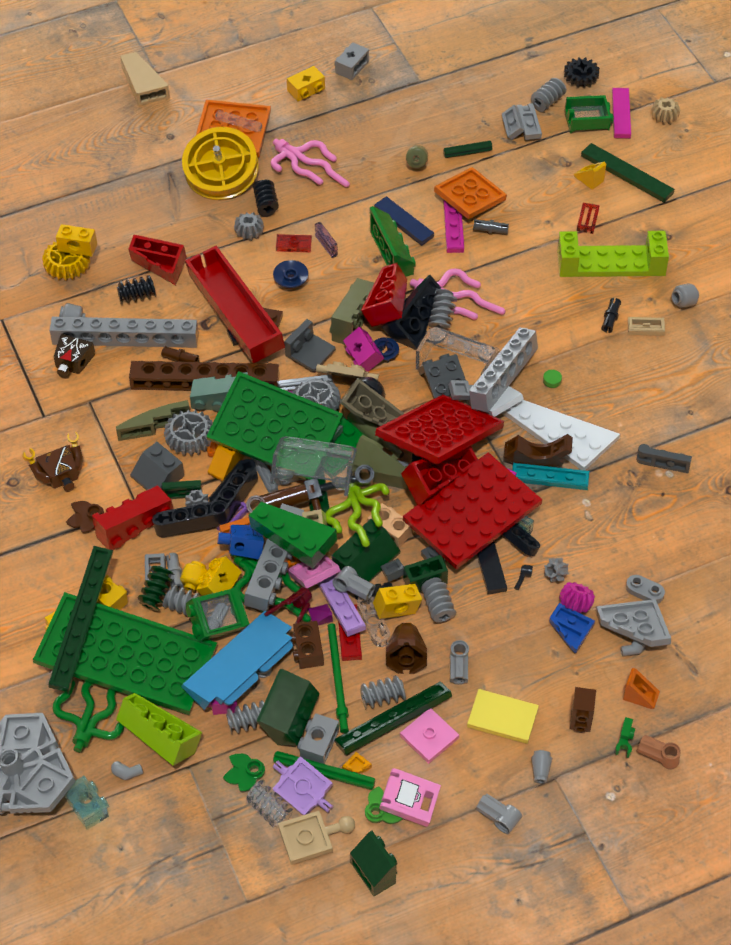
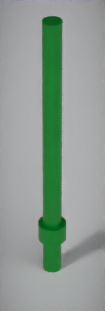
(341, 710)

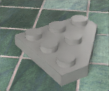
(637, 621)

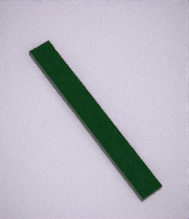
(80, 619)

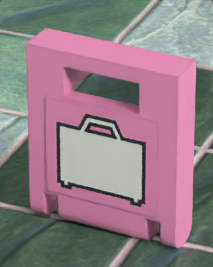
(406, 794)

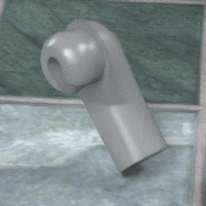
(633, 649)

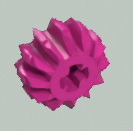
(577, 597)

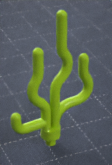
(355, 495)

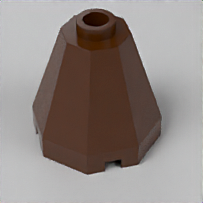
(406, 650)

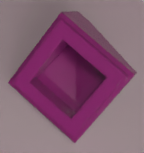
(321, 614)

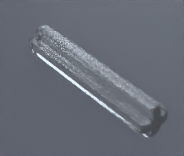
(238, 121)

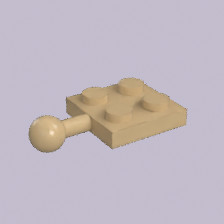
(308, 837)

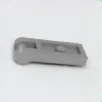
(530, 122)

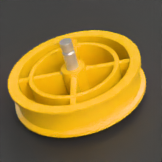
(220, 163)

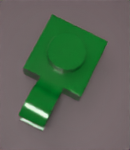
(626, 734)

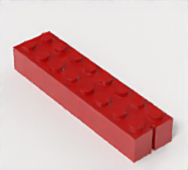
(235, 304)

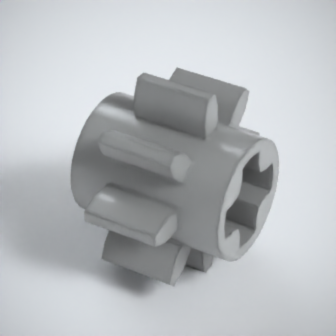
(196, 497)
(556, 569)

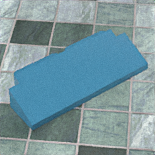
(235, 665)

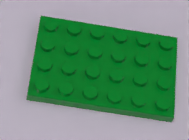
(260, 414)

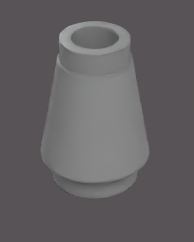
(541, 765)

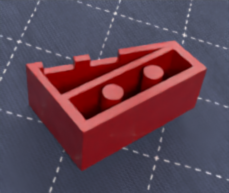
(158, 256)

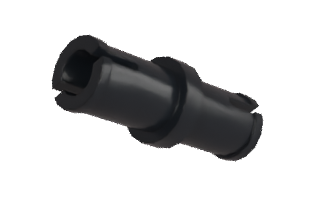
(611, 315)

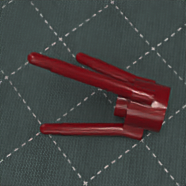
(299, 599)

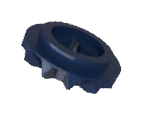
(392, 348)

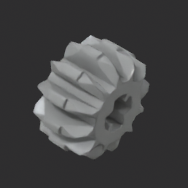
(248, 226)

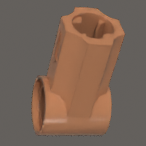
(658, 750)

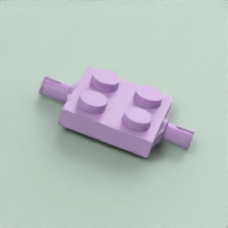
(302, 786)

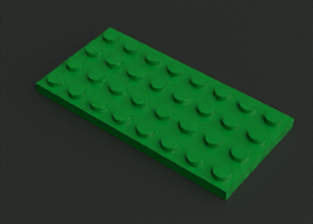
(130, 654)

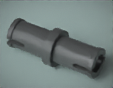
(491, 226)

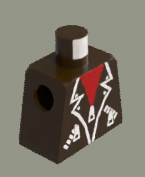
(72, 355)

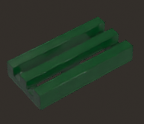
(180, 488)

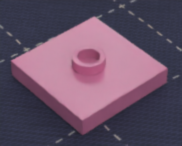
(308, 577)
(429, 735)

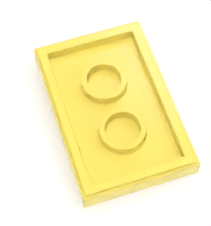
(503, 716)

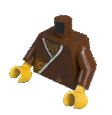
(57, 466)

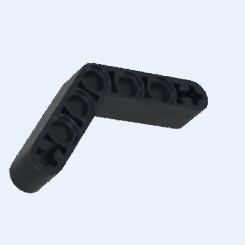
(212, 513)

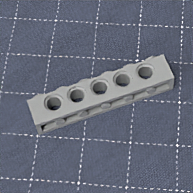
(503, 369)
(263, 584)

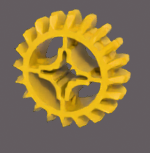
(64, 264)

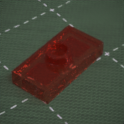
(293, 243)

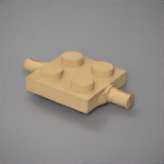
(340, 369)

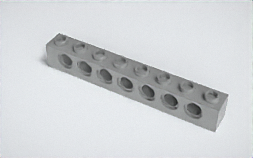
(127, 331)

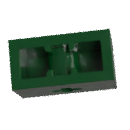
(424, 570)

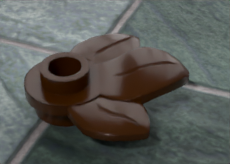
(83, 515)

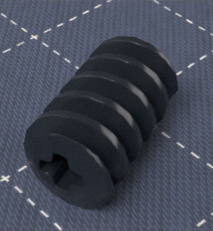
(265, 197)
(136, 288)

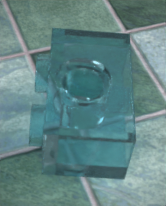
(89, 813)

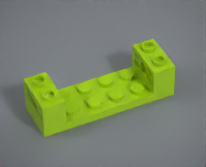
(612, 260)

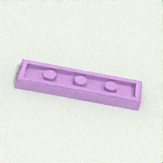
(342, 607)

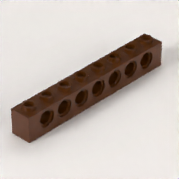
(180, 375)

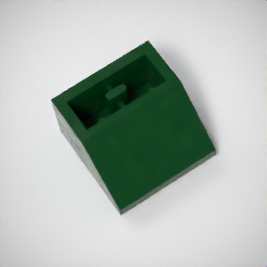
(374, 863)

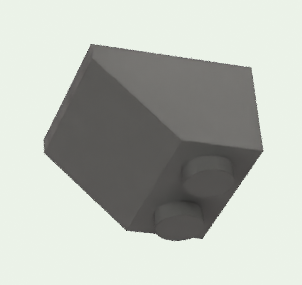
(157, 466)

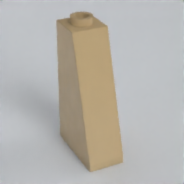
(143, 80)

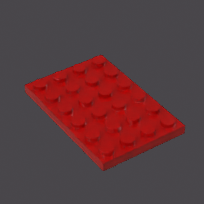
(439, 429)
(472, 510)

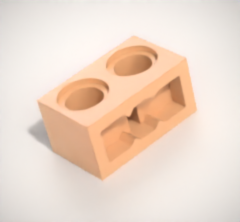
(393, 522)

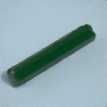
(467, 149)

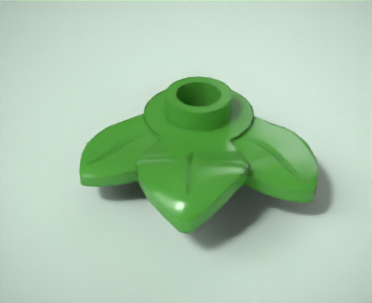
(374, 799)

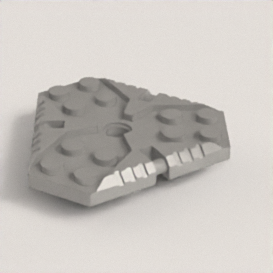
(31, 765)

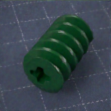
(154, 587)

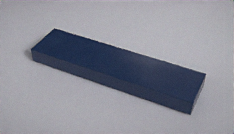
(405, 221)

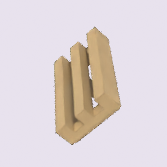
(635, 328)

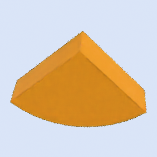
(357, 764)

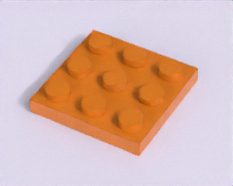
(470, 193)

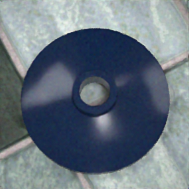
(290, 274)

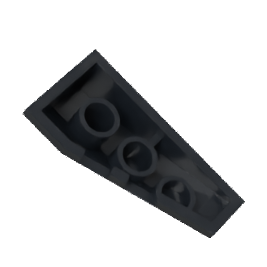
(415, 315)

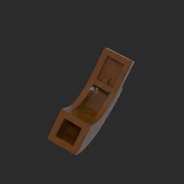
(525, 452)

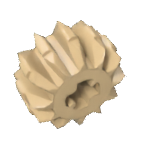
(665, 110)

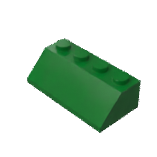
(390, 241)

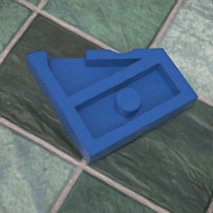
(571, 626)

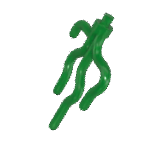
(249, 566)
(85, 725)

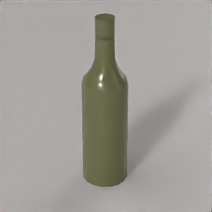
(368, 429)

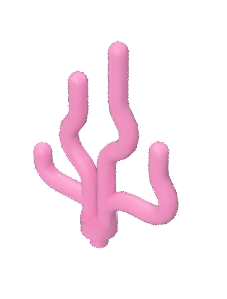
(293, 153)
(464, 293)

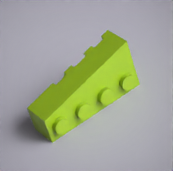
(159, 729)

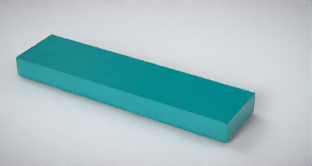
(552, 476)

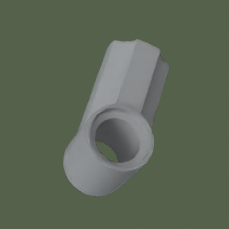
(349, 580)
(458, 662)
(503, 816)

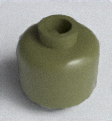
(417, 150)

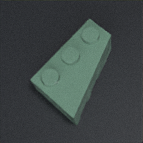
(210, 392)

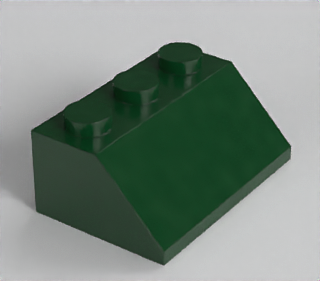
(367, 559)
(288, 708)

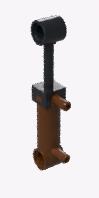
(309, 491)

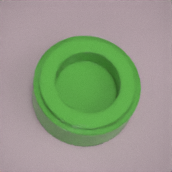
(552, 378)

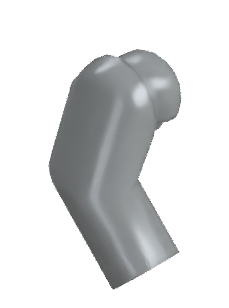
(124, 772)

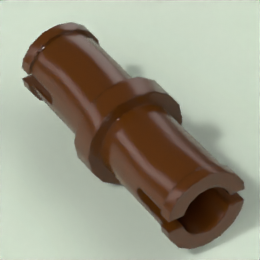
(179, 355)

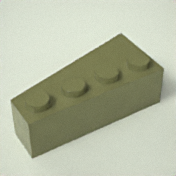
(349, 314)

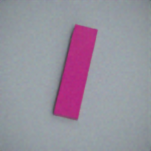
(621, 113)
(453, 229)

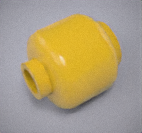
(191, 575)

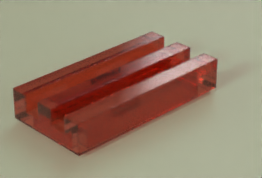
(585, 227)

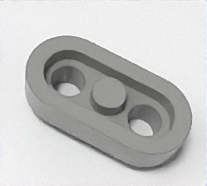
(644, 588)

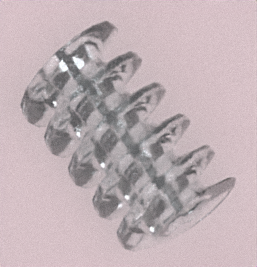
(267, 804)

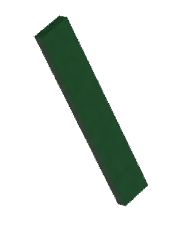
(628, 172)
(393, 718)

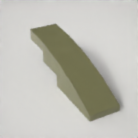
(147, 422)

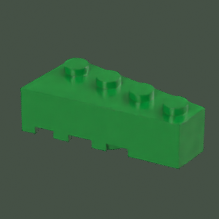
(293, 533)

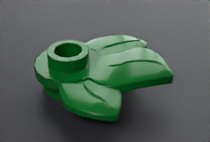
(241, 771)

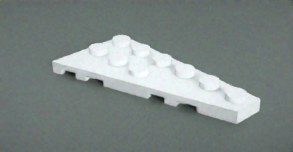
(548, 425)

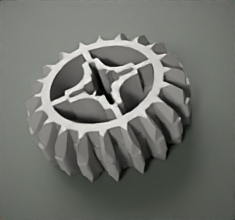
(320, 392)
(188, 432)

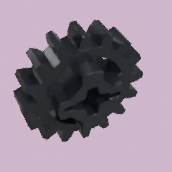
(581, 72)

